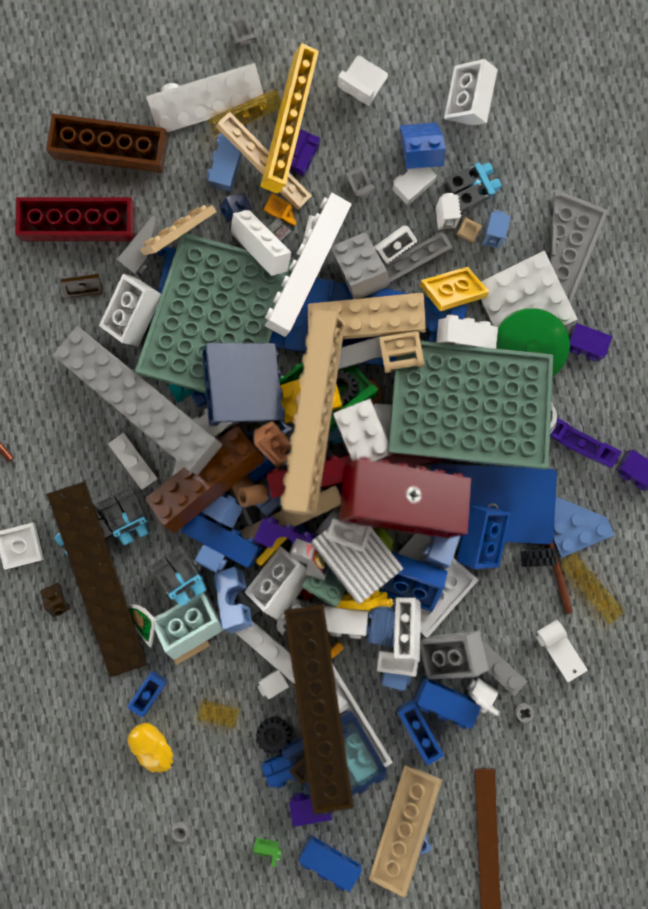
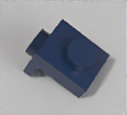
(234, 204)

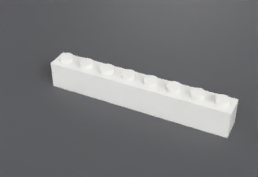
(307, 265)

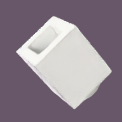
(273, 684)

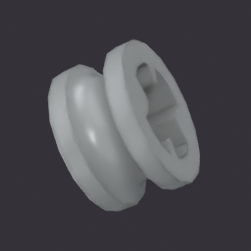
(524, 719)

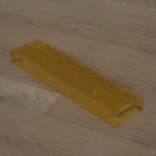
(250, 110)
(592, 588)

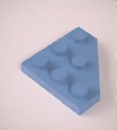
(577, 527)

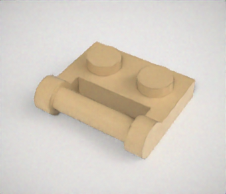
(400, 345)

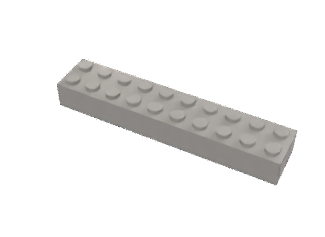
(138, 401)

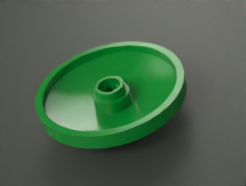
(535, 332)

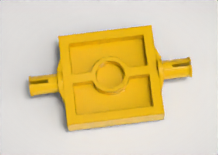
(376, 599)

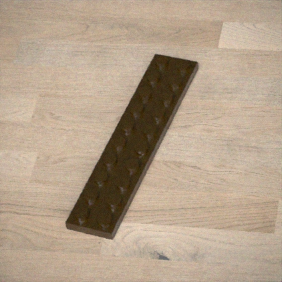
(97, 578)
(318, 709)

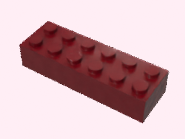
(75, 219)

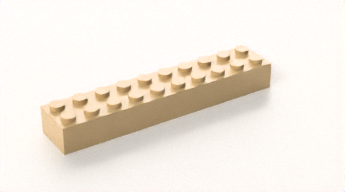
(313, 413)

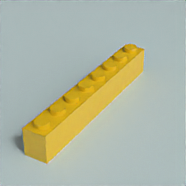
(289, 119)

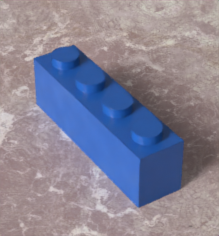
(223, 540)

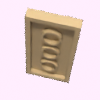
(180, 227)

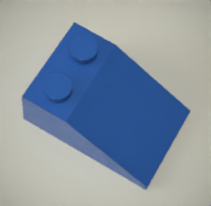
(422, 145)

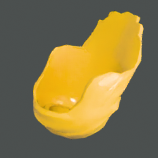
(150, 748)

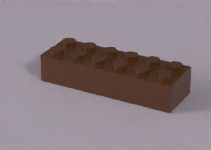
(107, 143)
(189, 494)

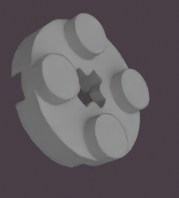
(281, 624)

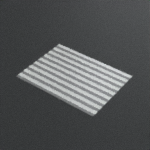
(359, 571)

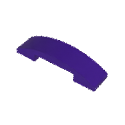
(585, 445)

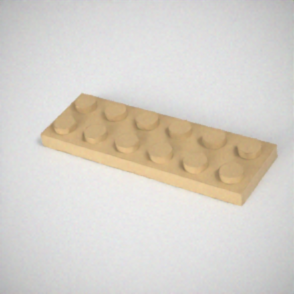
(377, 315)
(405, 830)

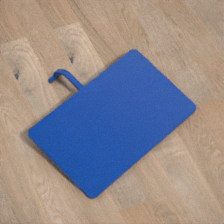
(522, 491)

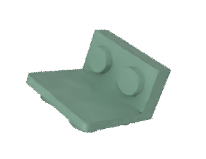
(329, 590)

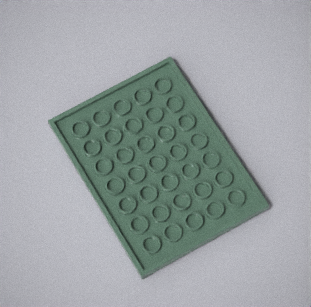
(208, 298)
(473, 406)

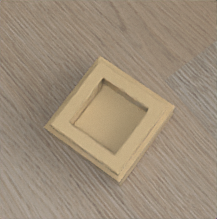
(469, 230)

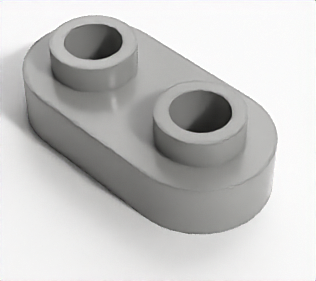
(334, 514)

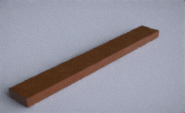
(487, 838)

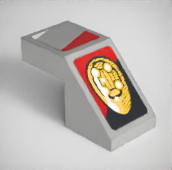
(306, 553)

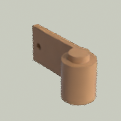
(249, 494)

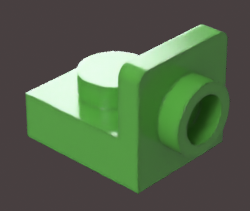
(268, 847)

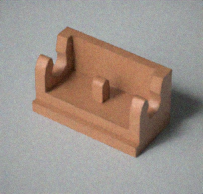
(272, 443)

